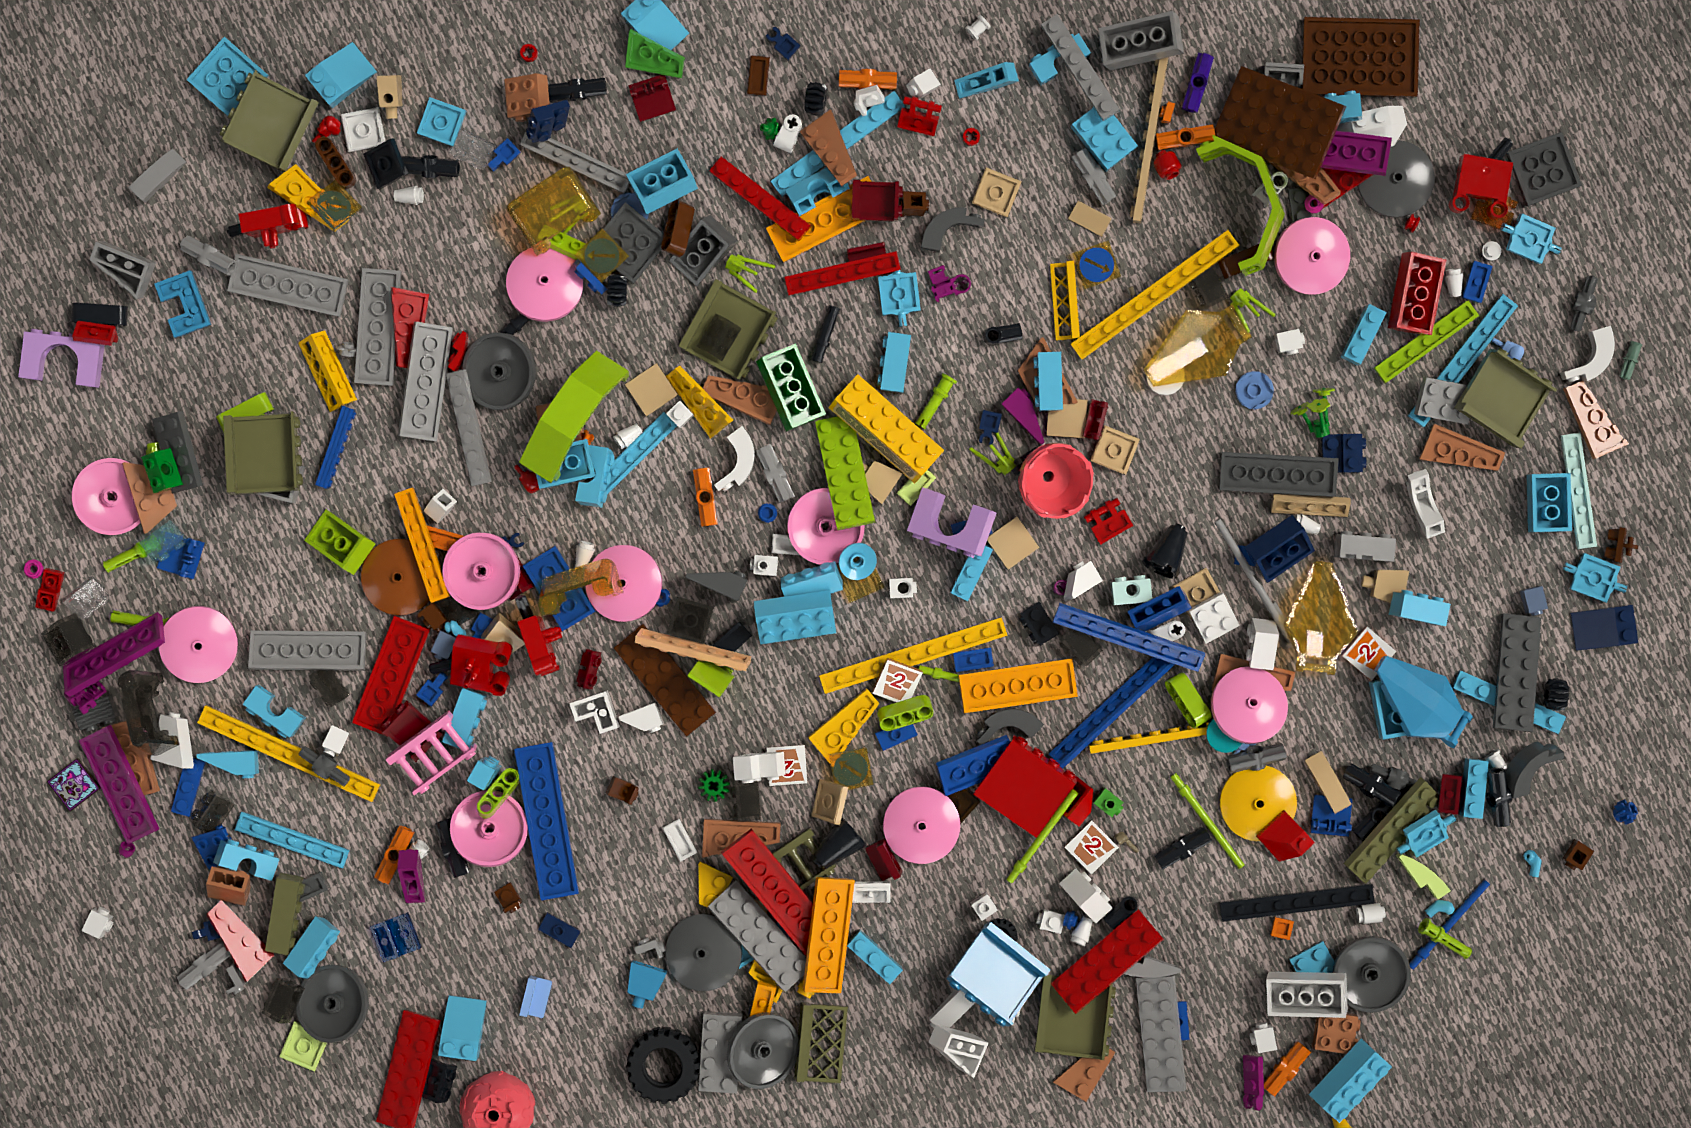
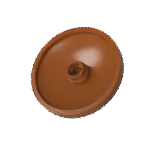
(379, 580)

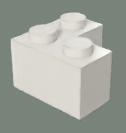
(1264, 640)
(598, 706)
(757, 765)
(1087, 896)

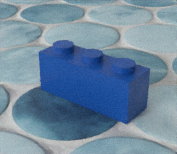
(1160, 609)

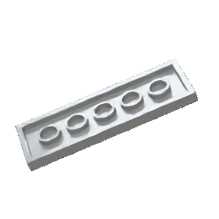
(288, 285)
(375, 328)
(425, 381)
(307, 650)
(759, 936)
(1161, 1034)

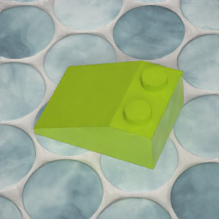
(339, 542)
(712, 676)

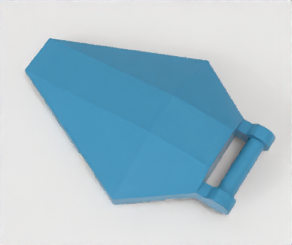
(1422, 701)

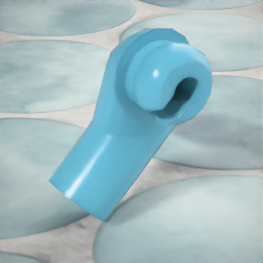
(455, 628)
(1534, 861)
(1441, 906)

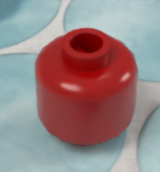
(1167, 165)

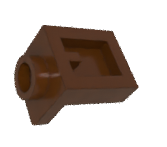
(508, 898)

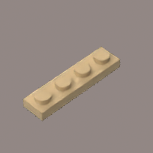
(1310, 505)

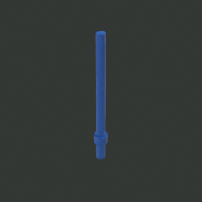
(1424, 951)

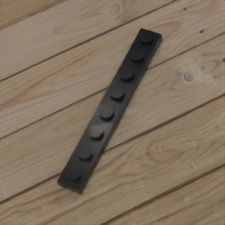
(1296, 902)

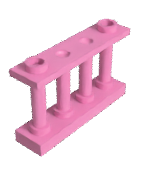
(413, 745)

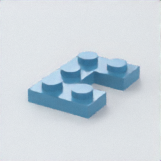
(195, 311)

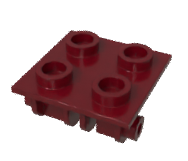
(652, 97)

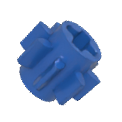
(1625, 812)

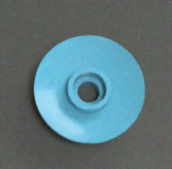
(861, 568)

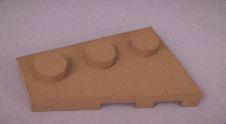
(1083, 1075)

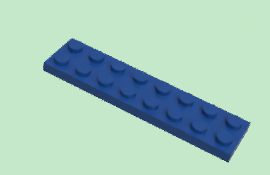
(546, 821)

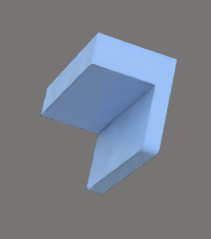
(535, 997)

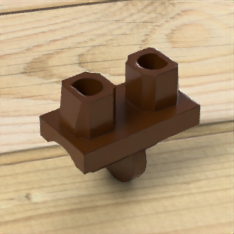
(1620, 536)

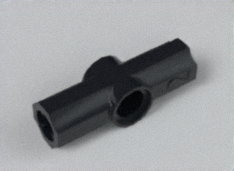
(577, 89)
(431, 166)
(1371, 785)
(1499, 797)
(1369, 823)
(1183, 848)
(456, 862)

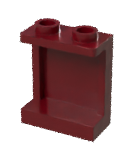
(876, 201)
(405, 724)

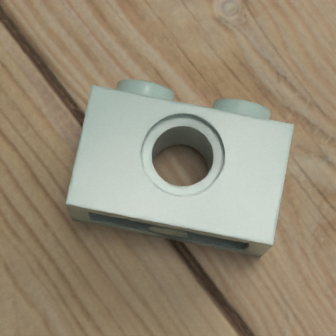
(1142, 594)

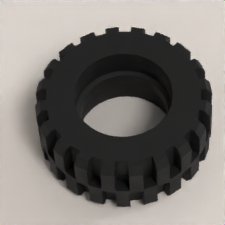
(657, 1090)

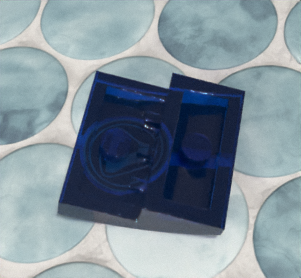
(395, 937)

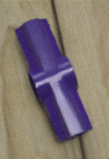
(1200, 71)

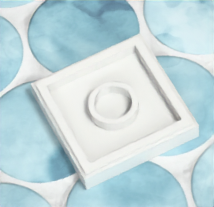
(363, 129)

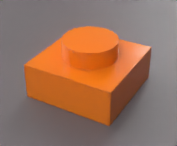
(1166, 112)
(1282, 928)

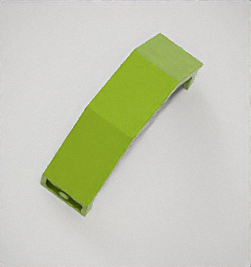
(1220, 147)
(569, 414)

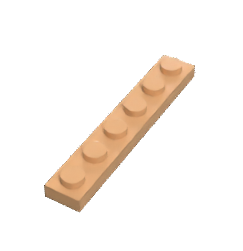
(693, 649)

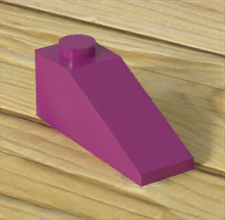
(1022, 410)
(411, 876)

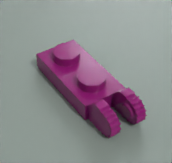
(1253, 1082)

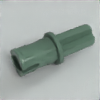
(1630, 360)

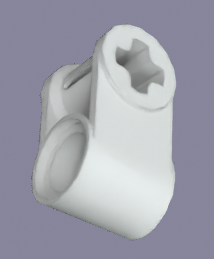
(786, 136)
(1261, 192)
(1164, 631)

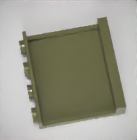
(268, 121)
(741, 310)
(1504, 396)
(262, 454)
(1070, 1033)

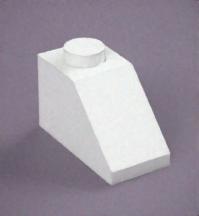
(1081, 580)
(644, 718)

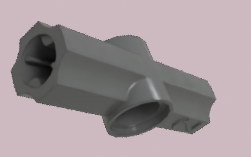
(1256, 758)

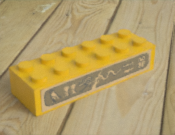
(886, 428)

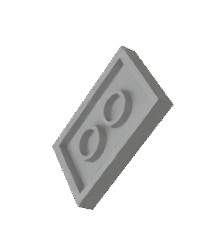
(1438, 400)

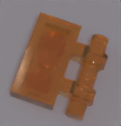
(1480, 215)

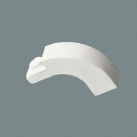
(1602, 353)
(745, 459)
(1424, 505)

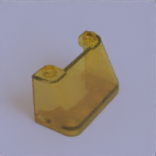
(552, 208)
(601, 574)

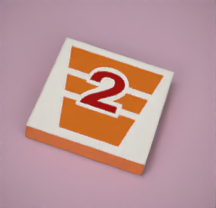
(1367, 651)

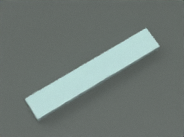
(1580, 496)

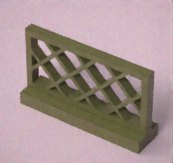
(804, 1035)

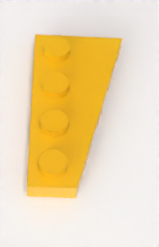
(298, 189)
(700, 403)
(844, 725)

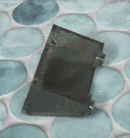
(137, 696)

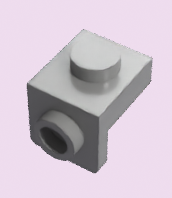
(646, 944)
(237, 979)

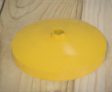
(1244, 790)

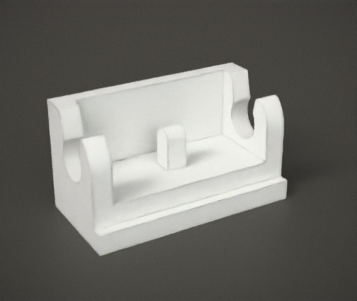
(871, 892)

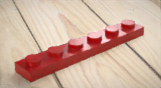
(760, 198)
(842, 273)

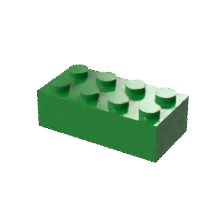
(790, 387)

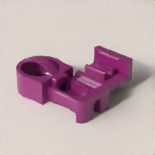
(943, 285)
(86, 700)

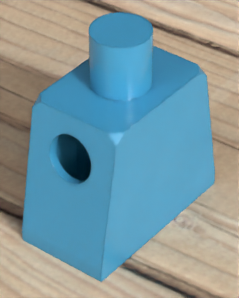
(644, 982)

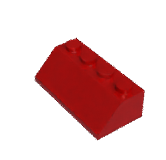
(1417, 293)

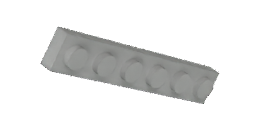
(1080, 67)
(579, 162)
(468, 427)

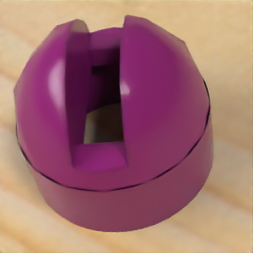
(1062, 584)
(126, 853)

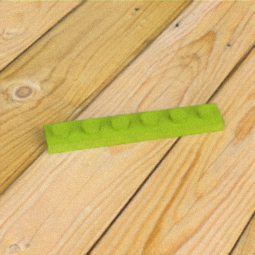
(1425, 343)

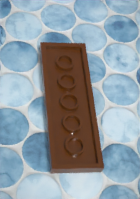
(666, 683)

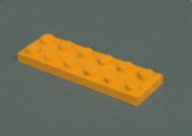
(827, 220)
(1017, 685)
(828, 935)

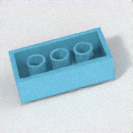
(794, 617)
(1350, 1080)

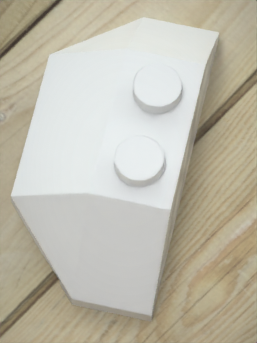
(1382, 121)

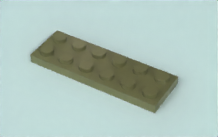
(1389, 832)

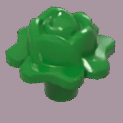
(770, 128)

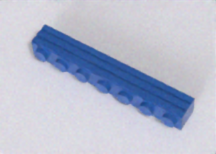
(335, 447)

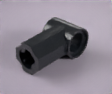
(1004, 334)
(1120, 913)

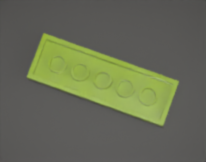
(844, 473)

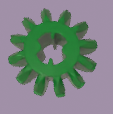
(713, 792)

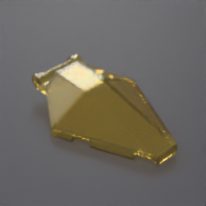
(1197, 348)
(1320, 620)

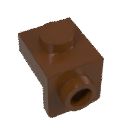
(622, 790)

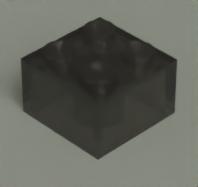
(691, 620)
(67, 639)

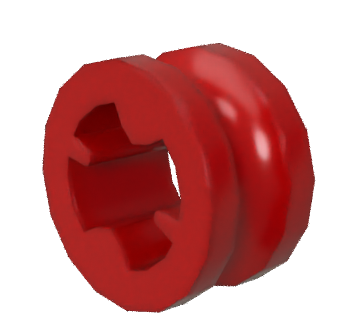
(523, 51)
(972, 142)
(1412, 223)

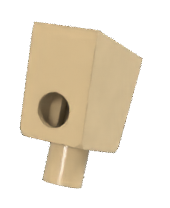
(393, 86)
(880, 480)
(1385, 583)
(503, 630)

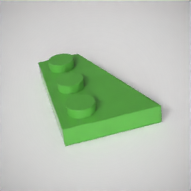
(652, 57)

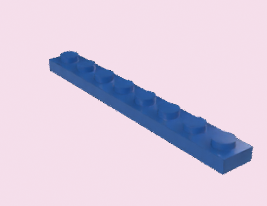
(1128, 637)
(1110, 710)

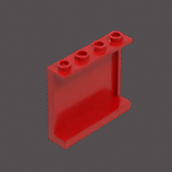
(1026, 786)

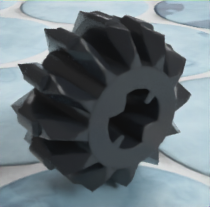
(815, 98)
(616, 290)
(1556, 694)

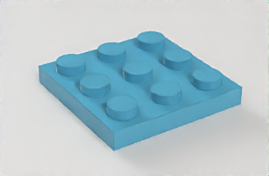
(223, 75)

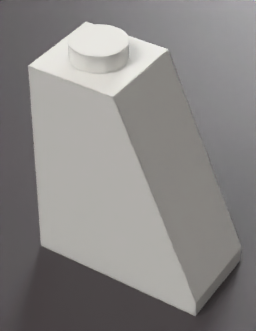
(180, 755)
(950, 1010)

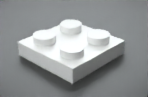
(1213, 617)

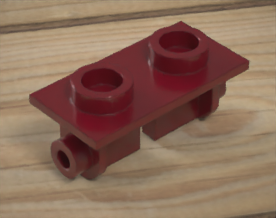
(1095, 419)
(592, 660)

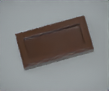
(758, 75)

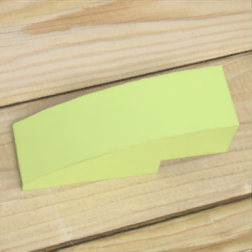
(1424, 876)

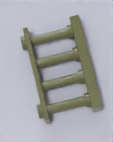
(790, 849)

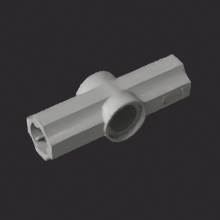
(1094, 176)
(208, 255)
(775, 473)
(203, 966)

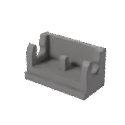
(1287, 73)

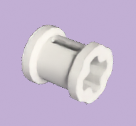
(977, 27)
(1496, 760)

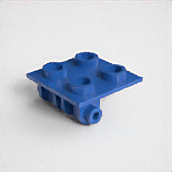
(185, 560)
(1326, 822)
(209, 842)

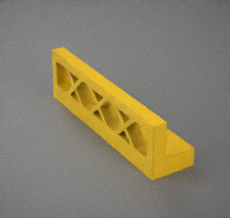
(1072, 300)
(329, 368)

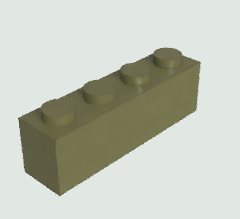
(284, 913)

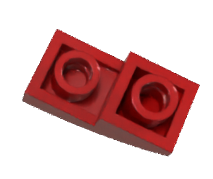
(460, 343)
(50, 589)

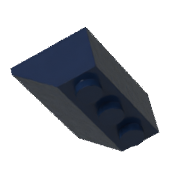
(1280, 548)

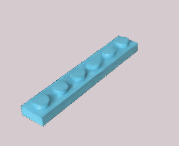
(1486, 692)

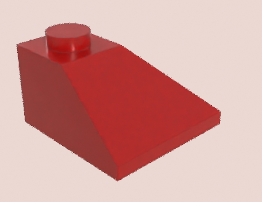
(1081, 805)
(1285, 838)

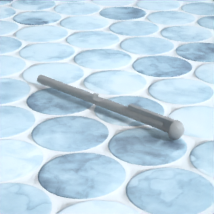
(1273, 608)

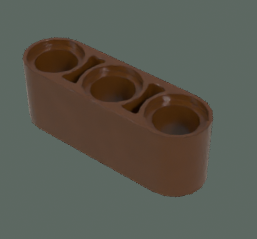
(329, 155)
(677, 228)
(1229, 265)

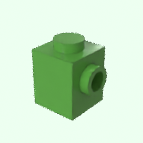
(1108, 802)

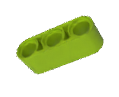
(252, 407)
(1188, 700)
(905, 713)
(500, 784)

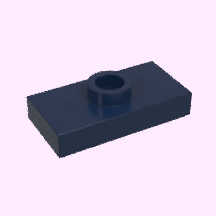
(559, 930)

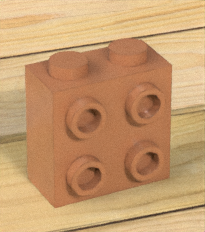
(525, 94)
(228, 885)
(1336, 1033)

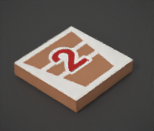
(897, 681)
(794, 765)
(1091, 847)

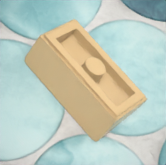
(1089, 218)

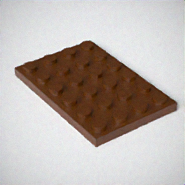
(1361, 56)
(1279, 122)

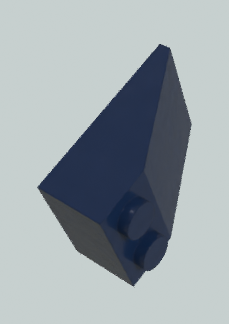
(1604, 627)

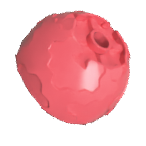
(1065, 490)
(499, 1093)

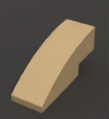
(1327, 782)

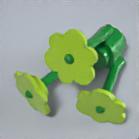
(1320, 425)

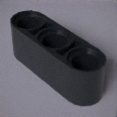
(99, 313)

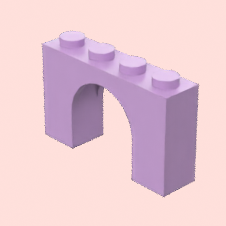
(37, 346)
(970, 540)

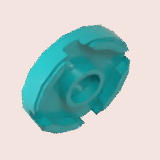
(1219, 740)

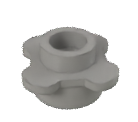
(347, 349)

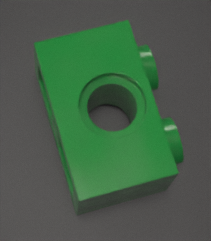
(162, 470)

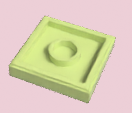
(302, 1048)

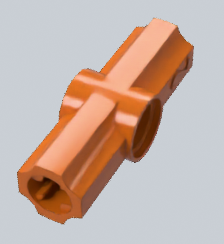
(867, 78)
(1172, 138)
(703, 484)
(389, 865)
(1286, 1068)

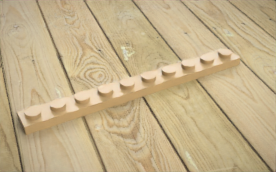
(1149, 137)

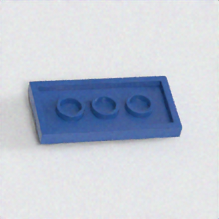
(577, 604)
(970, 766)

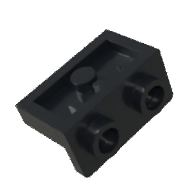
(1038, 623)
(439, 1081)

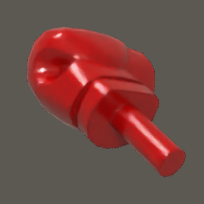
(328, 126)
(528, 480)

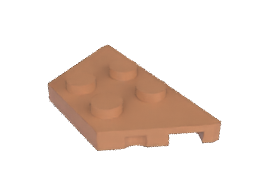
(1028, 372)
(149, 506)

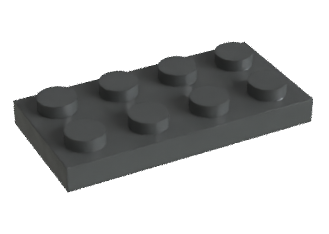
(174, 434)

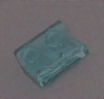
(163, 541)

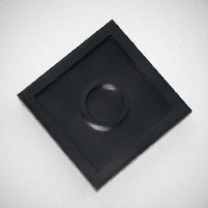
(385, 163)

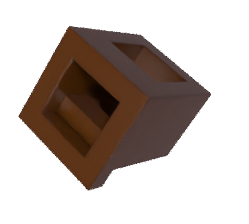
(916, 198)
(433, 617)
(1584, 855)

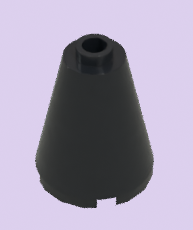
(1167, 552)
(838, 845)

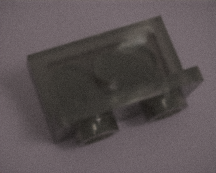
(719, 337)
(455, 611)
(329, 686)
(211, 812)

